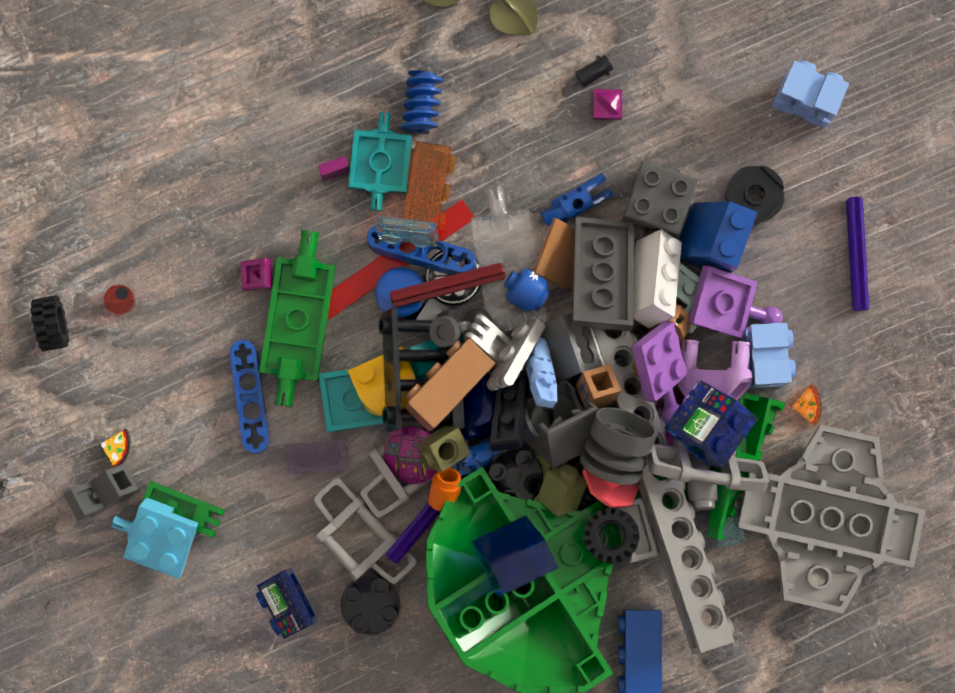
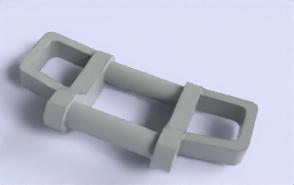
(730, 473)
(402, 492)
(357, 506)

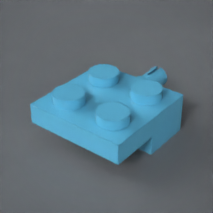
(158, 537)

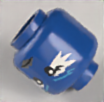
(526, 290)

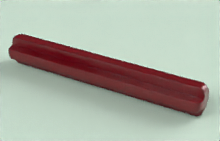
(447, 285)

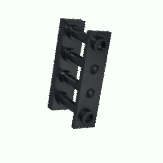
(392, 355)

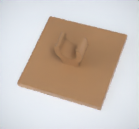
(556, 255)

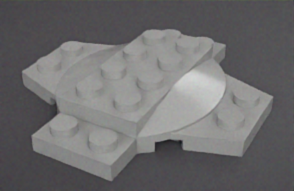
(832, 519)

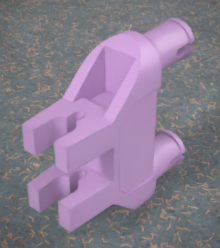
(731, 381)

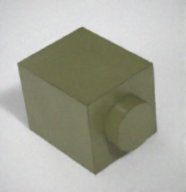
(562, 489)

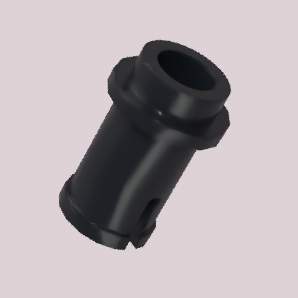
(594, 70)

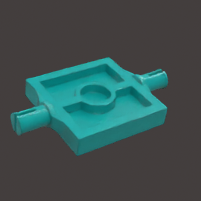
(380, 162)

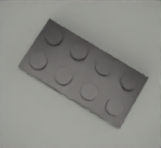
(603, 274)

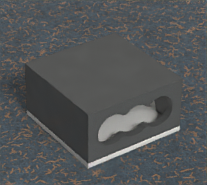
(571, 348)

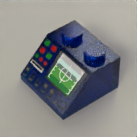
(710, 424)
(286, 603)

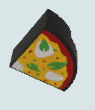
(117, 447)

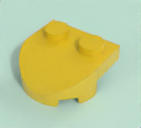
(370, 384)

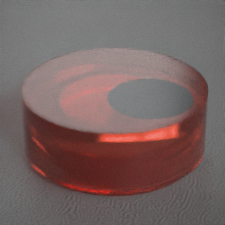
(119, 299)

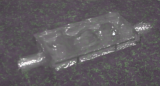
(507, 240)

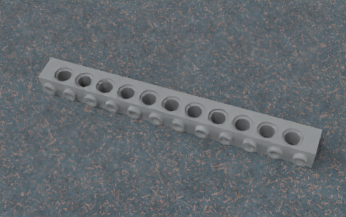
(670, 548)

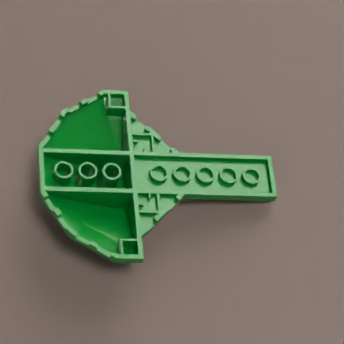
(541, 632)

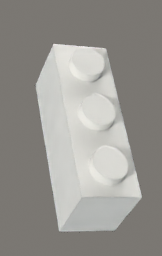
(656, 278)

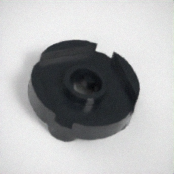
(754, 178)

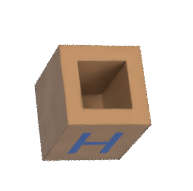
(598, 386)

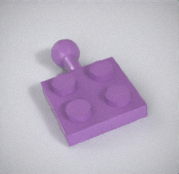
(725, 303)
(660, 366)

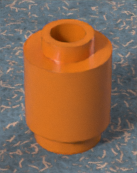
(444, 488)

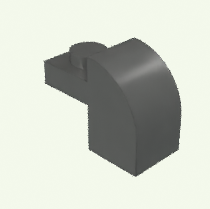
(101, 492)

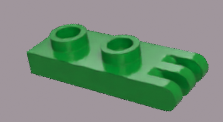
(185, 506)

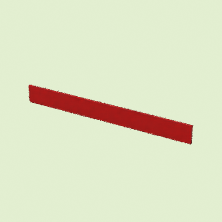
(367, 278)

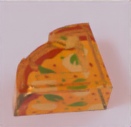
(809, 405)

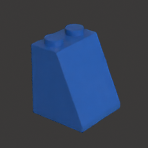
(716, 234)

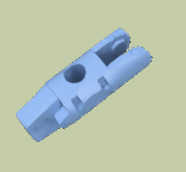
(542, 375)

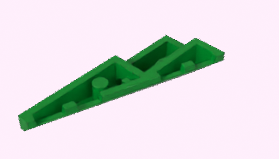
(750, 448)

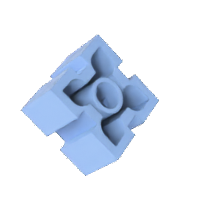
(810, 93)
(770, 355)

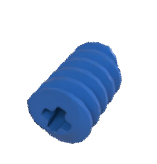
(421, 102)

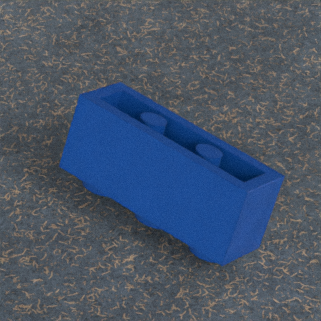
(640, 651)

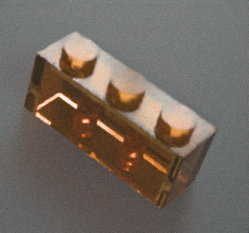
(428, 183)

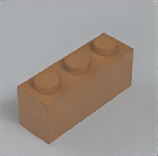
(447, 383)

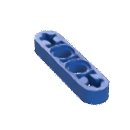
(419, 255)
(245, 397)

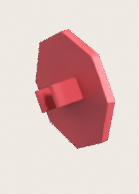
(609, 493)

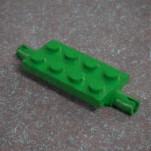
(297, 319)

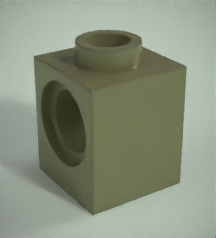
(454, 448)

